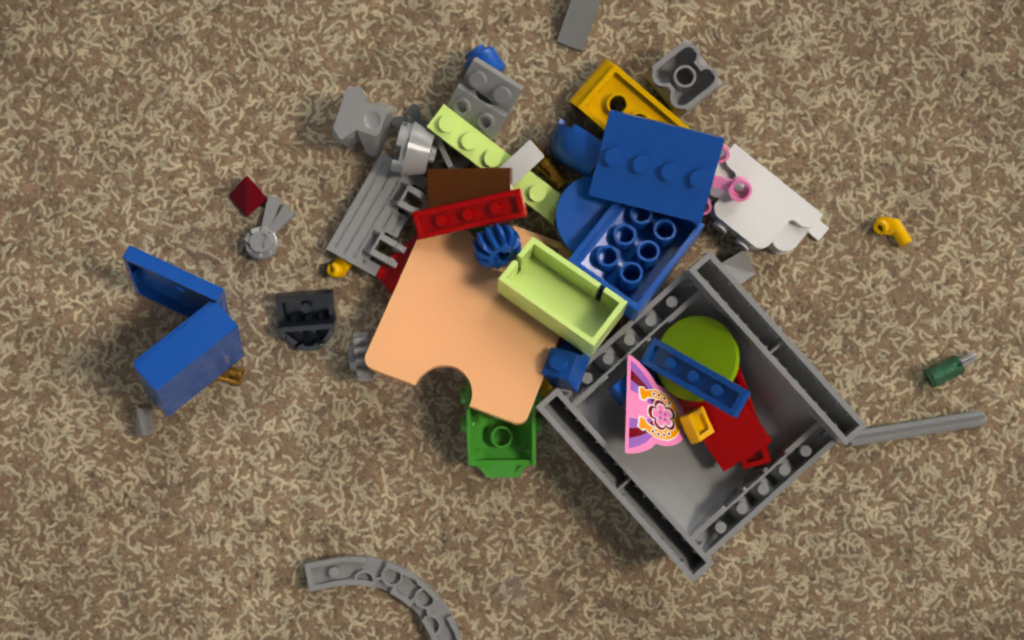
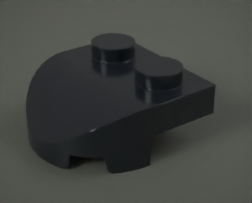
(306, 318)

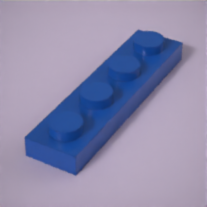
(695, 377)

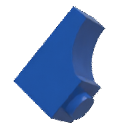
(565, 366)

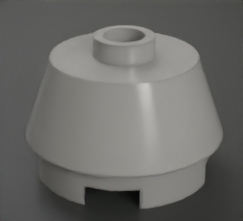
(413, 149)

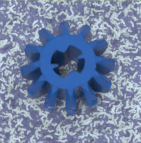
(496, 246)

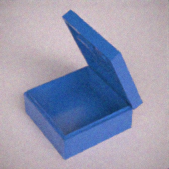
(194, 350)

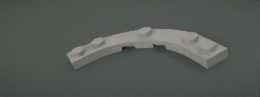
(390, 577)

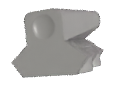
(683, 79)
(363, 122)

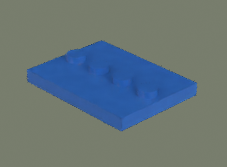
(656, 166)

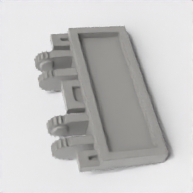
(375, 214)

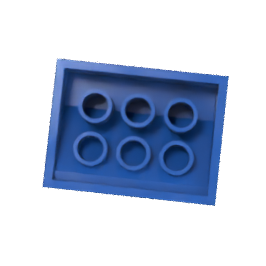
(635, 252)

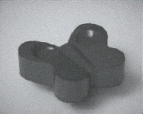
(413, 114)

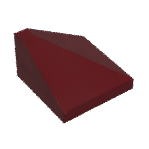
(248, 196)

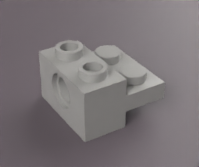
(485, 98)

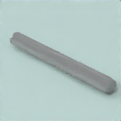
(919, 427)

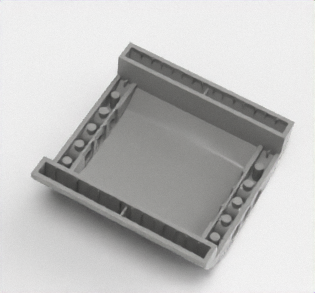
(681, 488)

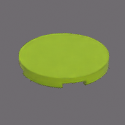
(705, 342)

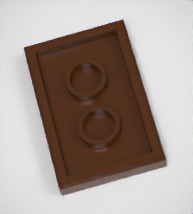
(462, 184)

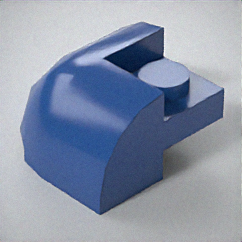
(574, 147)

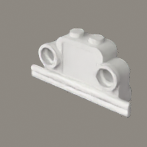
(770, 216)

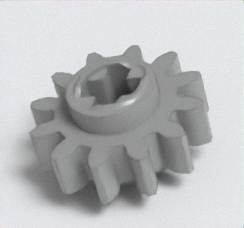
(357, 354)

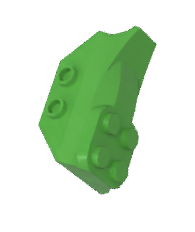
(497, 445)

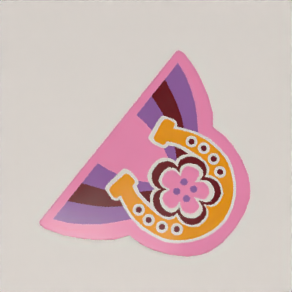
(650, 412)

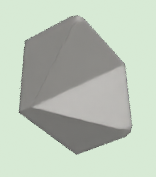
(740, 266)

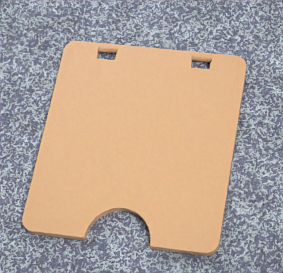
(456, 319)

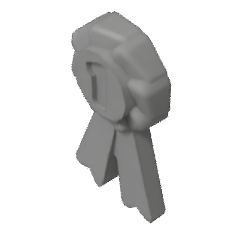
(262, 241)

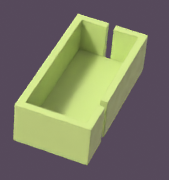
(561, 296)

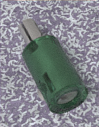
(947, 369)

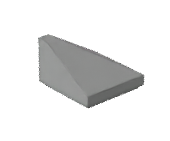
(144, 422)

